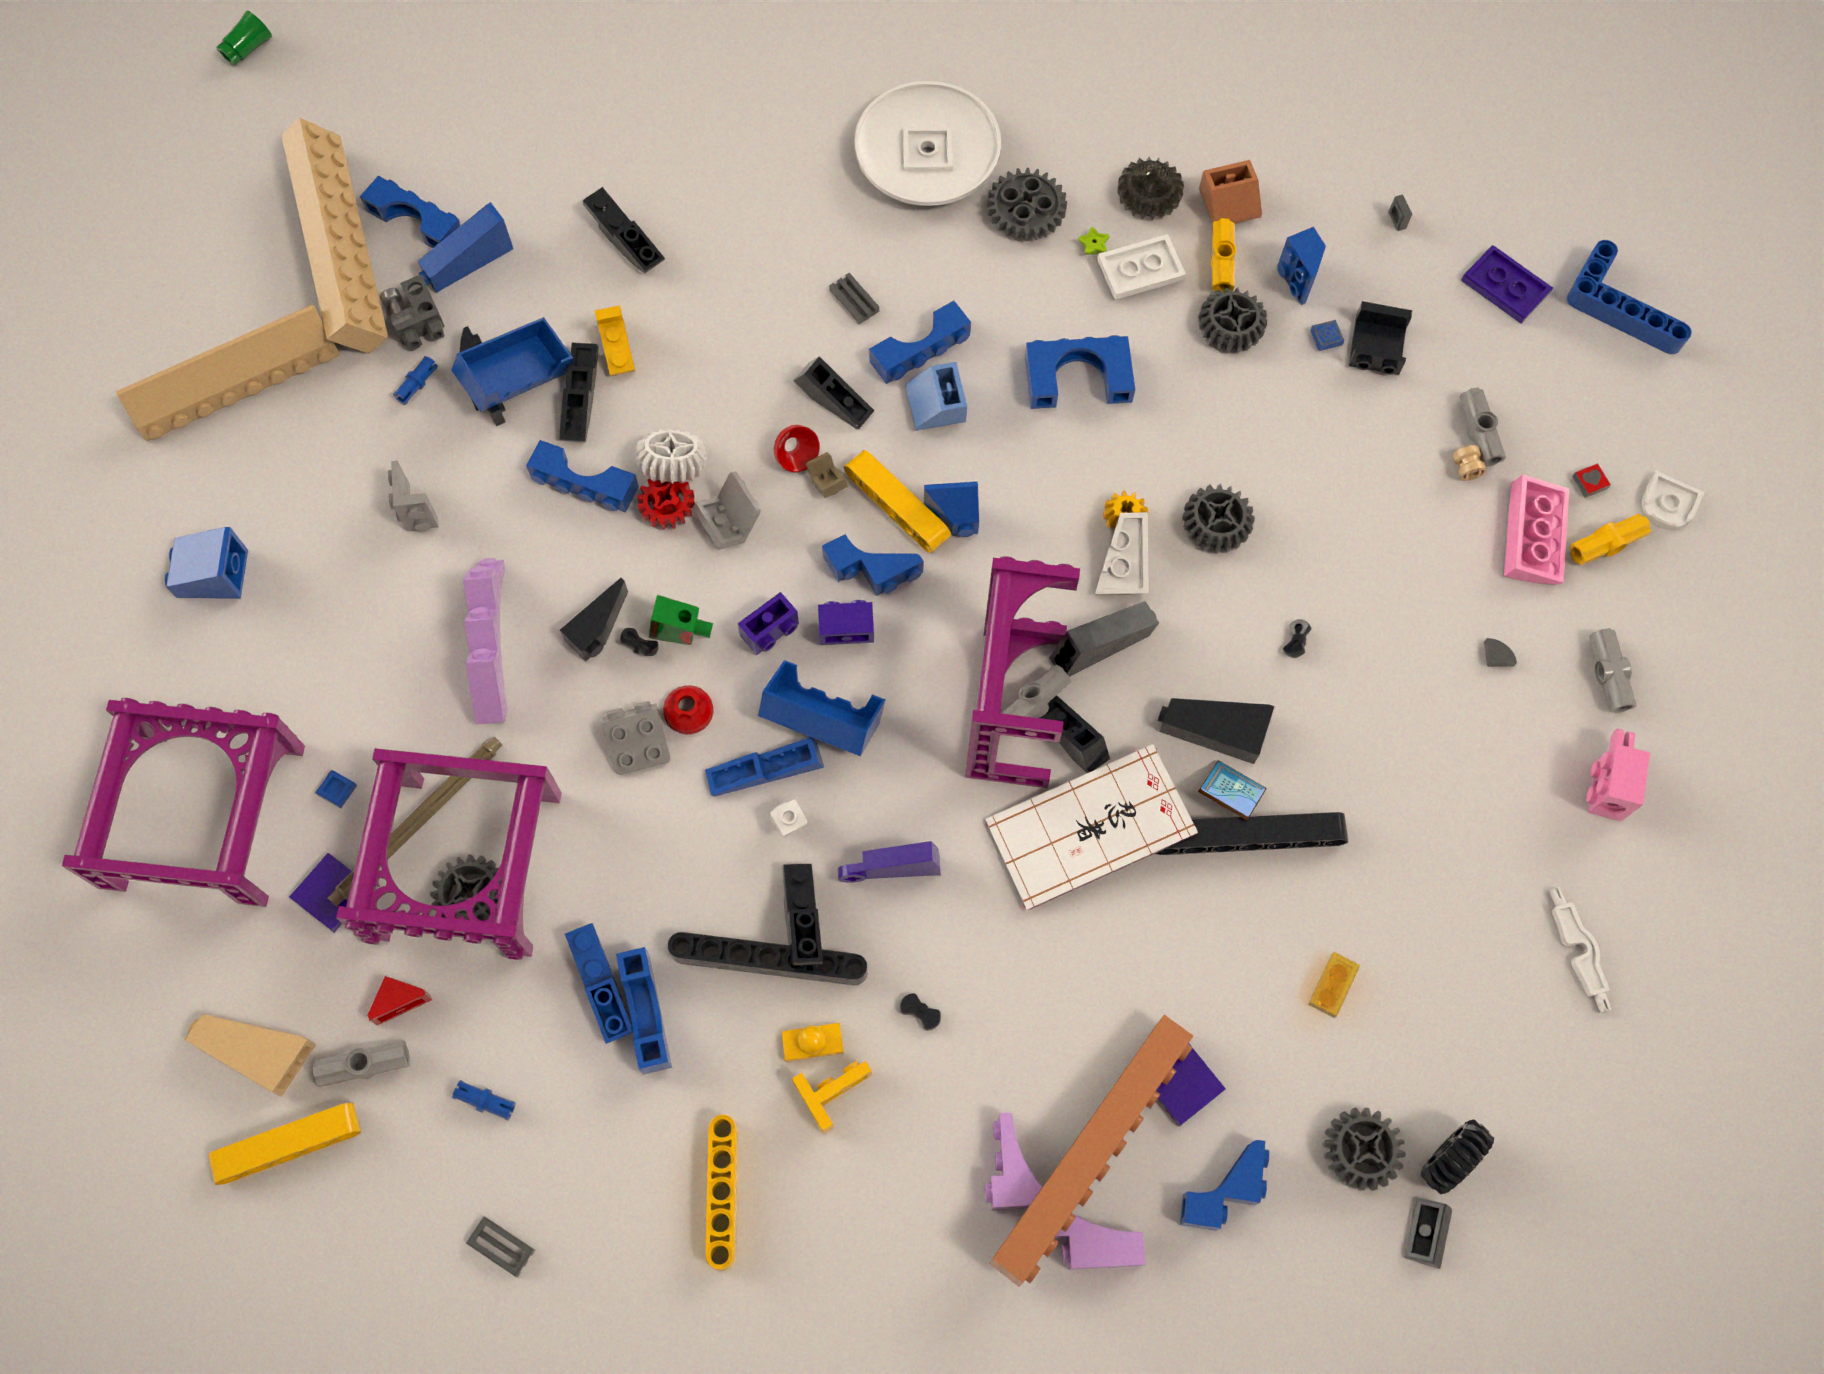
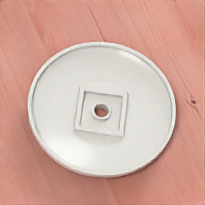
(922, 116)

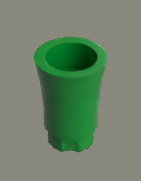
(243, 38)

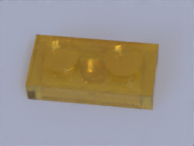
(1334, 984)

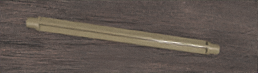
(420, 815)

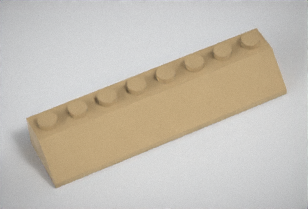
(227, 373)

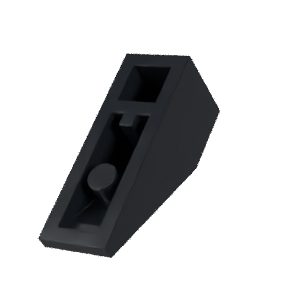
(833, 393)
(593, 625)
(1078, 737)

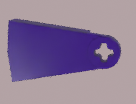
(894, 862)

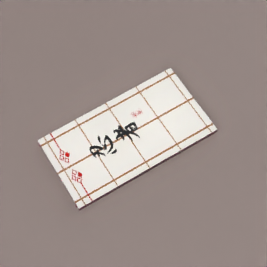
(1091, 827)

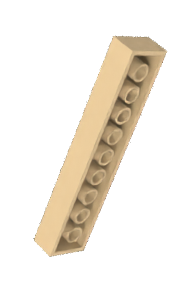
(334, 237)

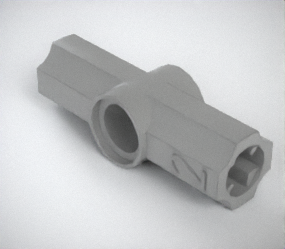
(1487, 438)
(1612, 670)
(1036, 695)
(343, 1066)

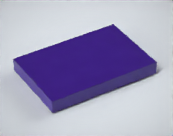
(1506, 284)

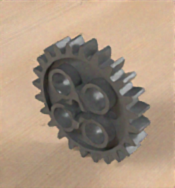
(1014, 200)

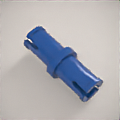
(415, 380)
(484, 1100)

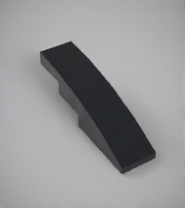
(579, 392)

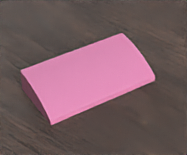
(1536, 531)

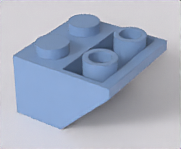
(937, 397)

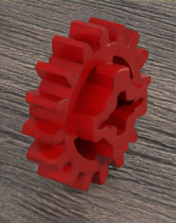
(666, 502)

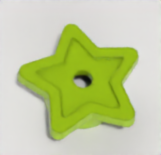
(1094, 248)

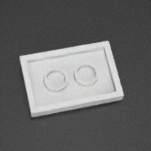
(1141, 267)

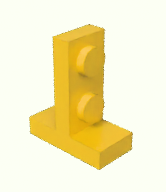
(615, 340)
(830, 1090)

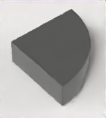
(1498, 654)

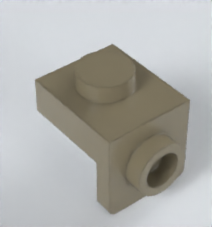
(825, 475)

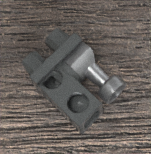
(416, 320)

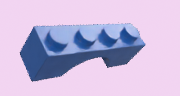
(390, 201)
(895, 358)
(612, 488)
(645, 1011)

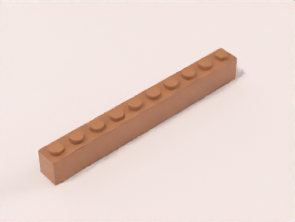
(1090, 1152)

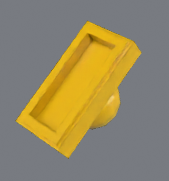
(812, 1042)

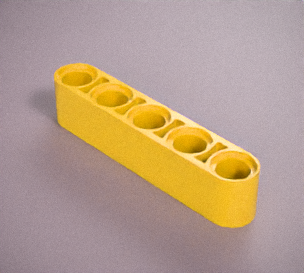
(897, 501)
(284, 1143)
(725, 1207)

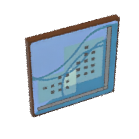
(1232, 790)

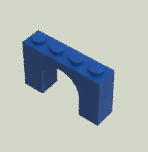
(1107, 354)

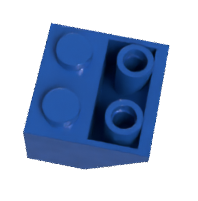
(1301, 262)

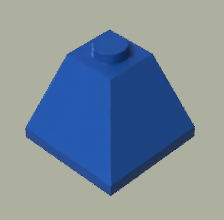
(955, 506)

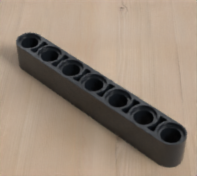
(1264, 833)
(756, 950)

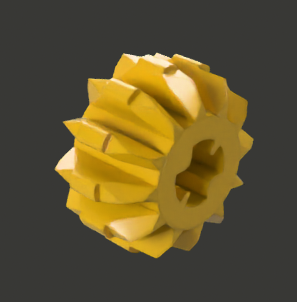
(1121, 504)

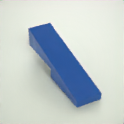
(765, 767)

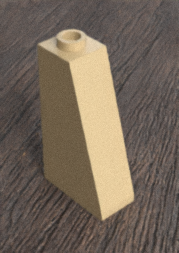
(254, 1051)

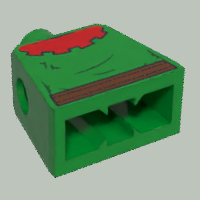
(677, 622)

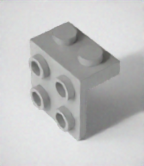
(412, 510)
(729, 515)
(636, 738)

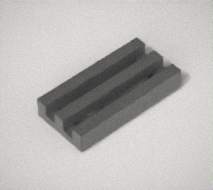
(843, 283)
(522, 1260)

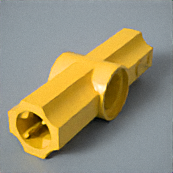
(1223, 245)
(1610, 539)

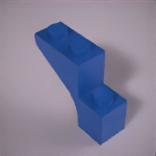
(881, 570)
(1240, 1185)

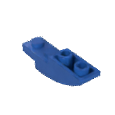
(599, 983)

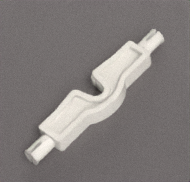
(1587, 964)

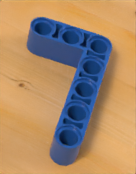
(1621, 310)

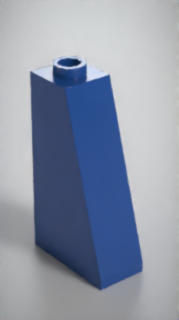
(466, 249)

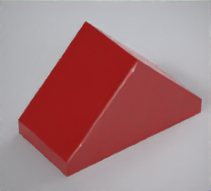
(396, 999)

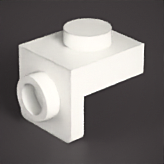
(788, 818)

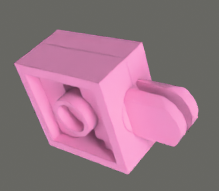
(1618, 778)

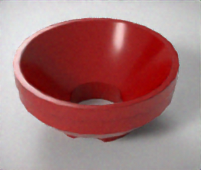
(805, 450)
(688, 721)

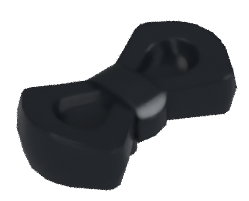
(647, 647)
(1295, 647)
(912, 1006)

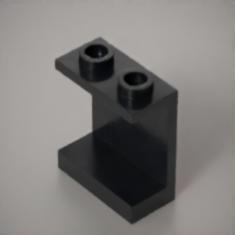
(1379, 338)

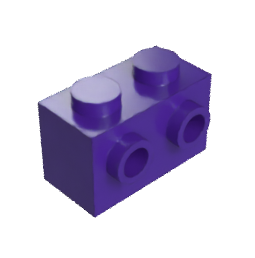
(846, 622)
(768, 624)

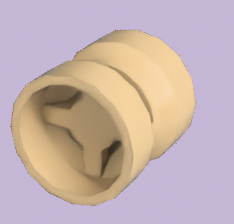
(1469, 463)

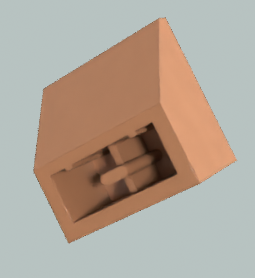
(1231, 192)

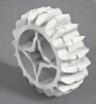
(670, 456)

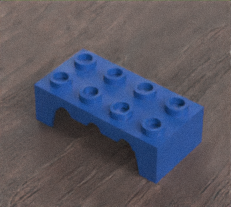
(511, 364)
(817, 715)

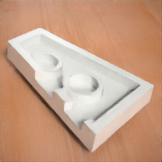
(1127, 558)

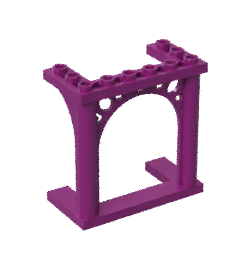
(1005, 641)
(144, 724)
(505, 922)

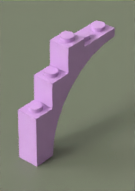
(482, 628)
(1087, 1244)

